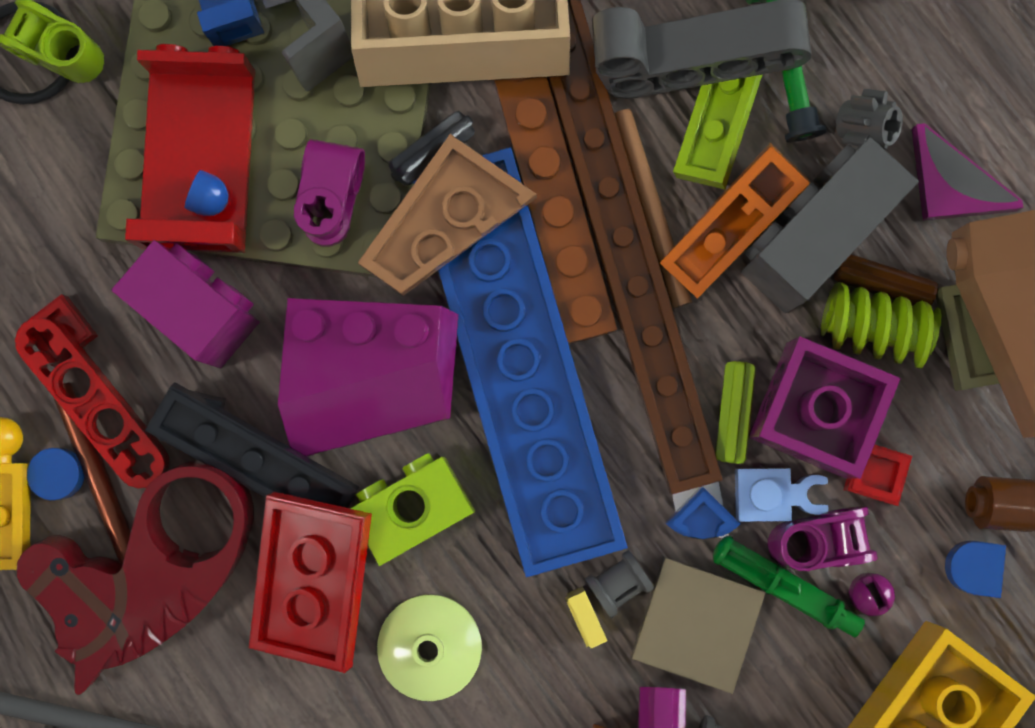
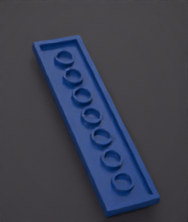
(530, 396)

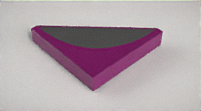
(953, 183)

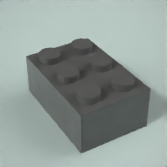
(826, 224)

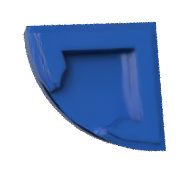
(702, 517)

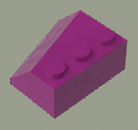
(363, 370)

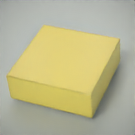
(585, 618)

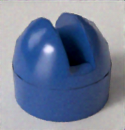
(206, 195)

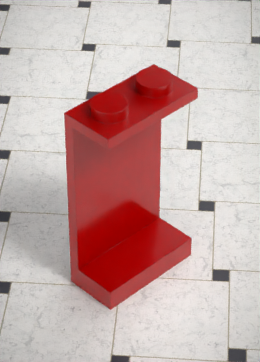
(195, 123)

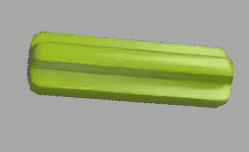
(735, 412)

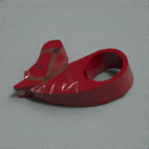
(119, 611)

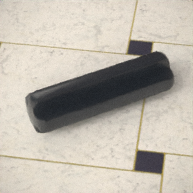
(413, 160)

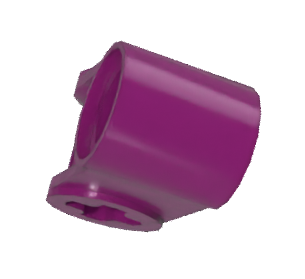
(328, 181)
(832, 540)

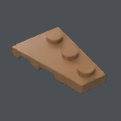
(443, 215)

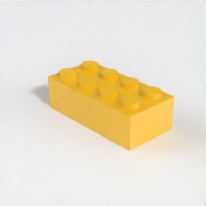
(943, 686)

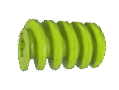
(881, 323)

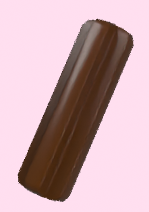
(883, 278)

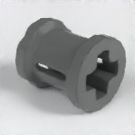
(619, 583)

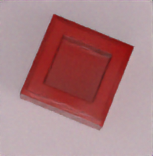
(65, 312)
(882, 476)

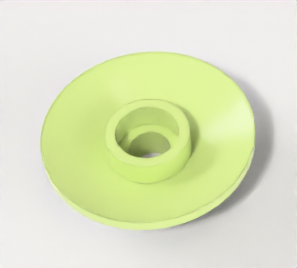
(434, 620)

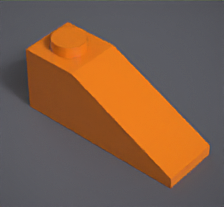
(735, 220)

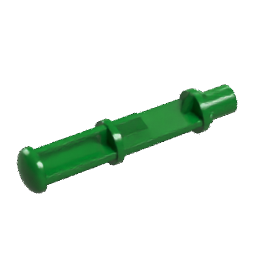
(786, 586)

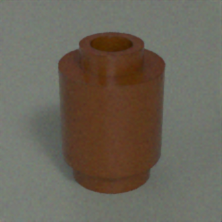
(1002, 503)

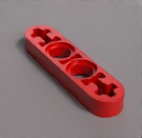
(88, 407)

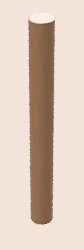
(650, 204)

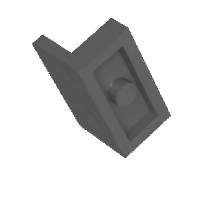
(321, 48)

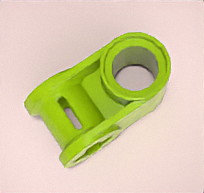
(45, 40)

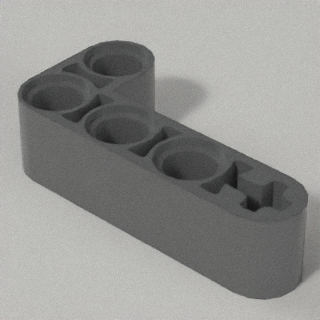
(698, 49)

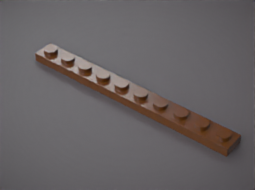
(632, 267)

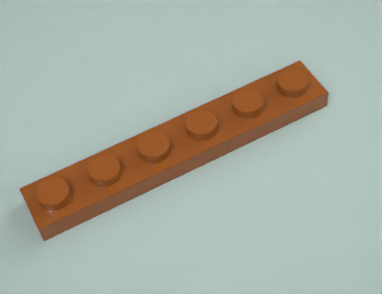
(557, 209)

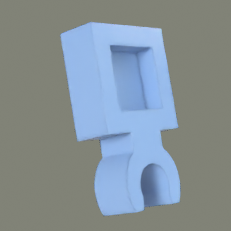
(769, 494)

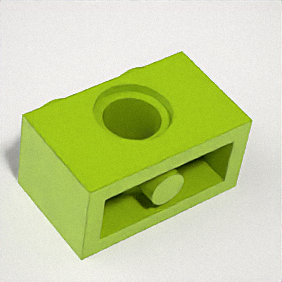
(443, 501)

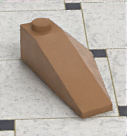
(997, 285)

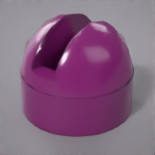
(862, 598)

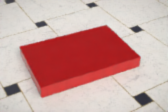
(309, 581)

